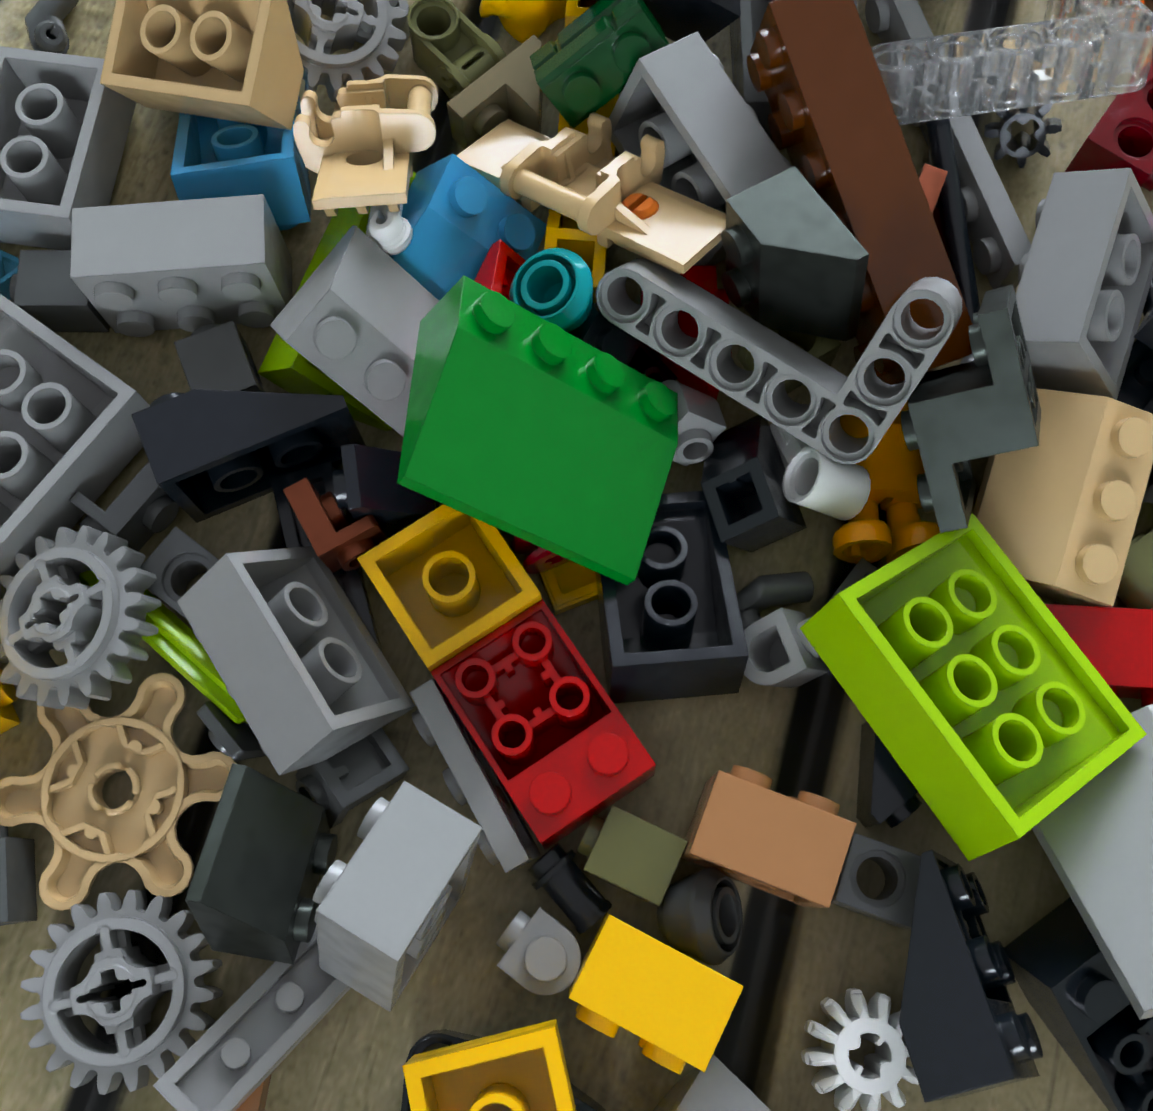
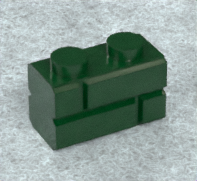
(596, 56)

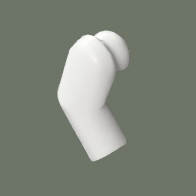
(389, 229)

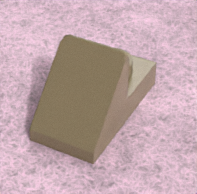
(498, 95)

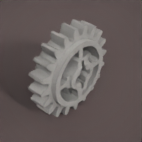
(322, 37)
(92, 625)
(126, 1016)

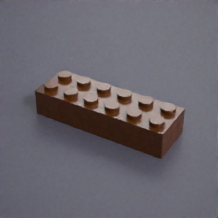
(851, 149)

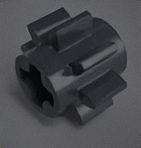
(1023, 144)

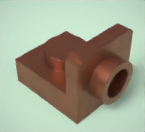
(328, 529)

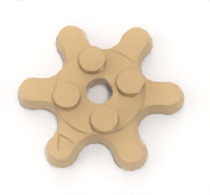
(71, 804)

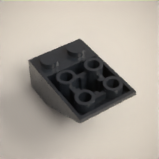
(956, 992)
(1086, 1008)

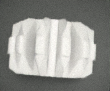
(843, 1034)

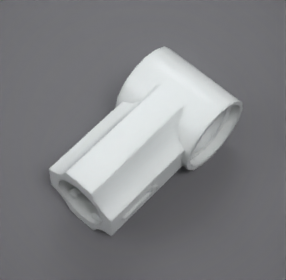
(820, 482)

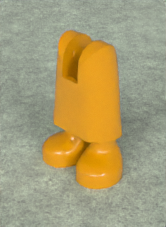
(894, 486)

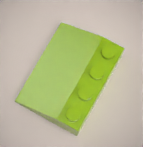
(972, 686)

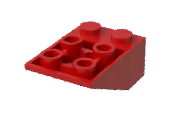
(544, 723)

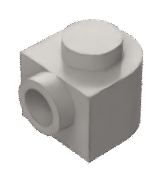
(698, 424)
(781, 652)
(540, 953)

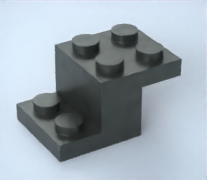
(973, 410)

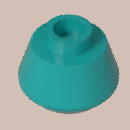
(555, 287)

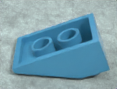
(239, 160)
(455, 223)

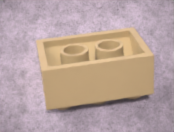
(207, 58)
(1074, 499)

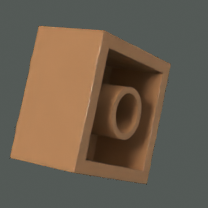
(769, 838)

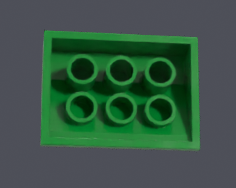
(536, 431)

